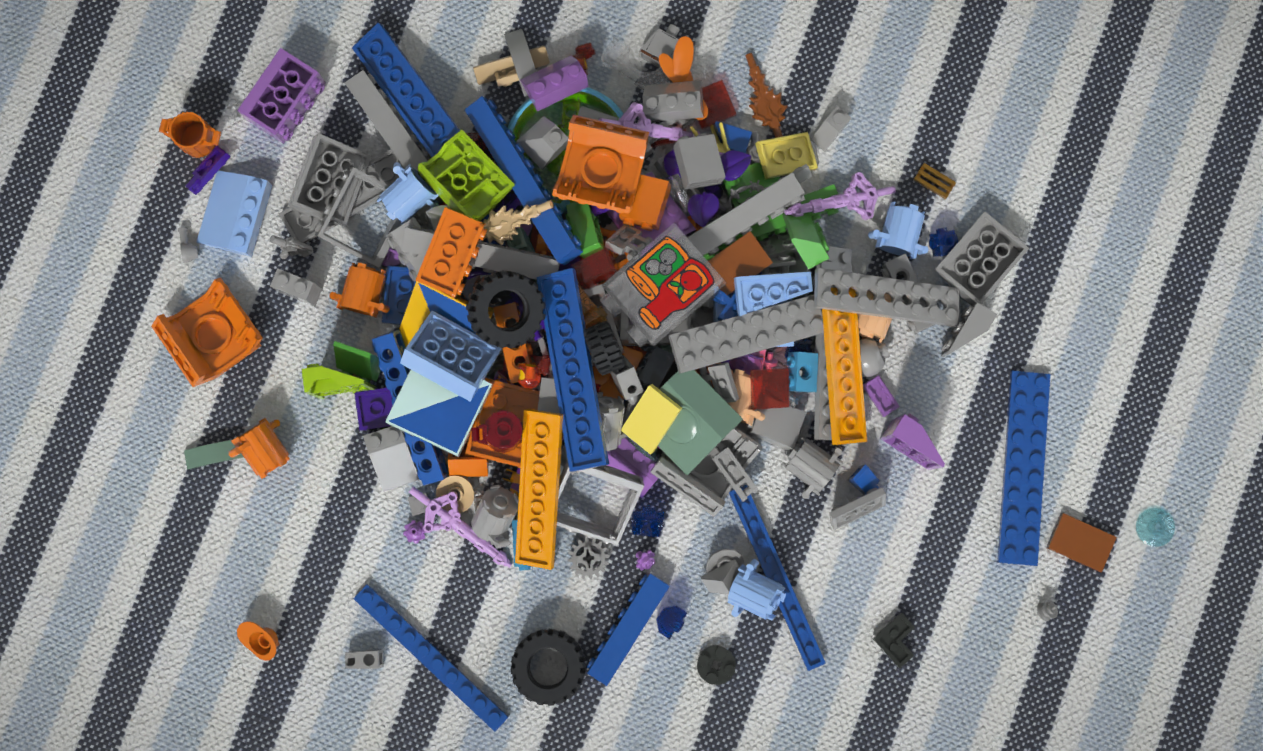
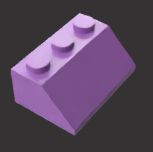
(555, 82)
(631, 460)

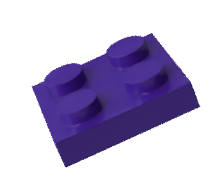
(373, 408)

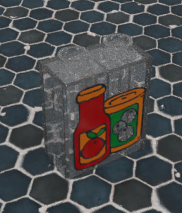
(661, 286)

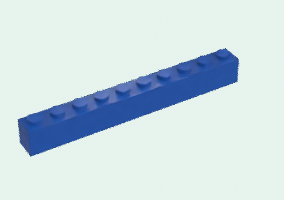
(527, 184)

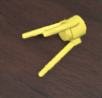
(722, 147)

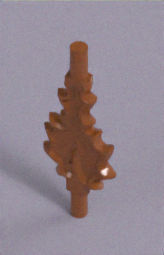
(766, 105)

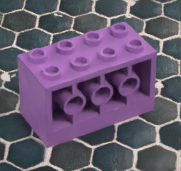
(282, 96)

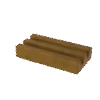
(937, 174)

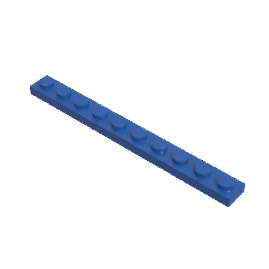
(774, 570)
(431, 657)

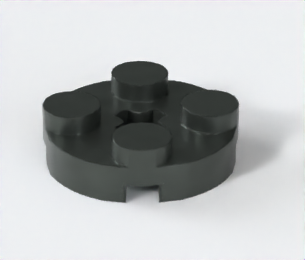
(719, 654)

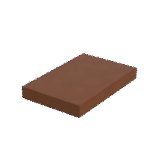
(740, 259)
(1081, 542)

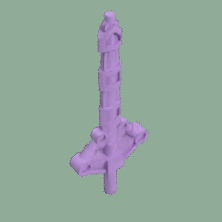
(644, 124)
(849, 198)
(451, 520)

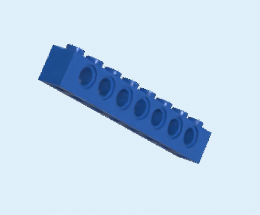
(394, 342)

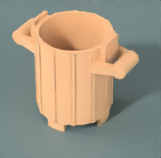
(874, 326)
(743, 404)

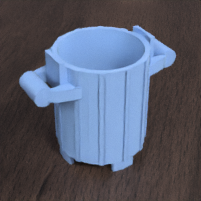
(407, 194)
(901, 231)
(755, 592)

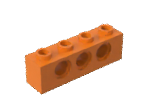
(502, 315)

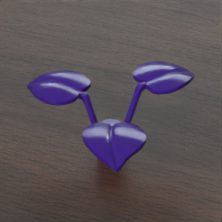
(705, 206)

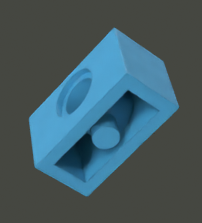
(809, 364)

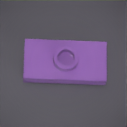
(746, 363)
(880, 396)

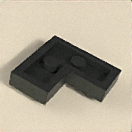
(890, 640)

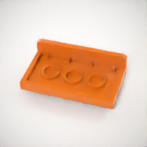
(451, 252)

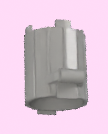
(612, 418)
(813, 465)
(494, 515)

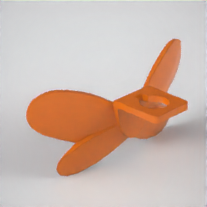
(679, 67)

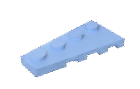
(766, 290)

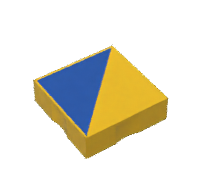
(427, 299)

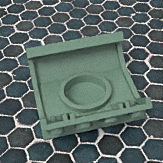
(701, 422)

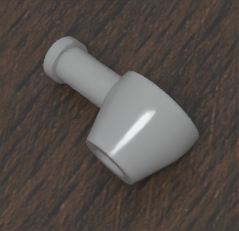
(188, 251)

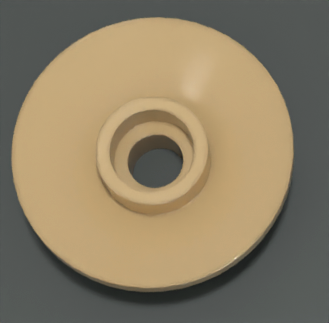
(460, 484)

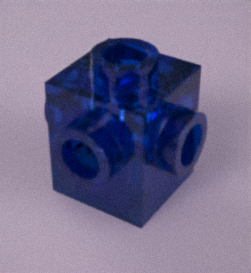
(942, 241)

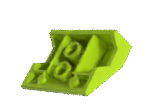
(465, 177)
(324, 381)

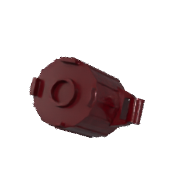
(500, 432)

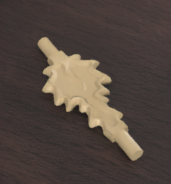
(502, 224)

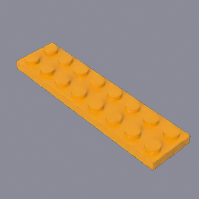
(844, 375)
(539, 488)

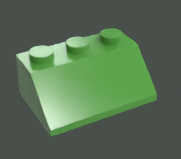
(807, 239)

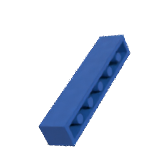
(628, 629)

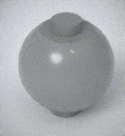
(872, 357)

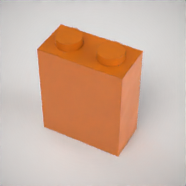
(648, 203)

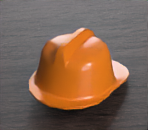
(258, 640)

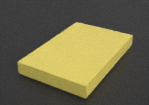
(785, 154)
(651, 419)

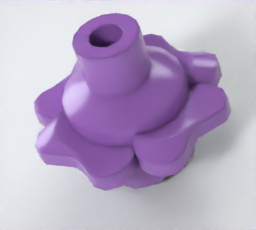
(414, 531)
(645, 560)

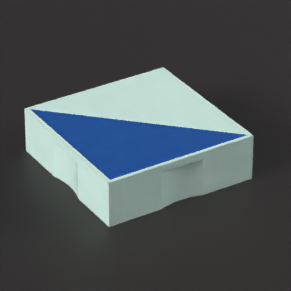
(436, 413)

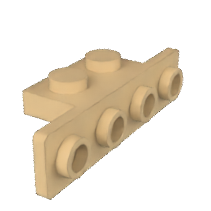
(504, 70)

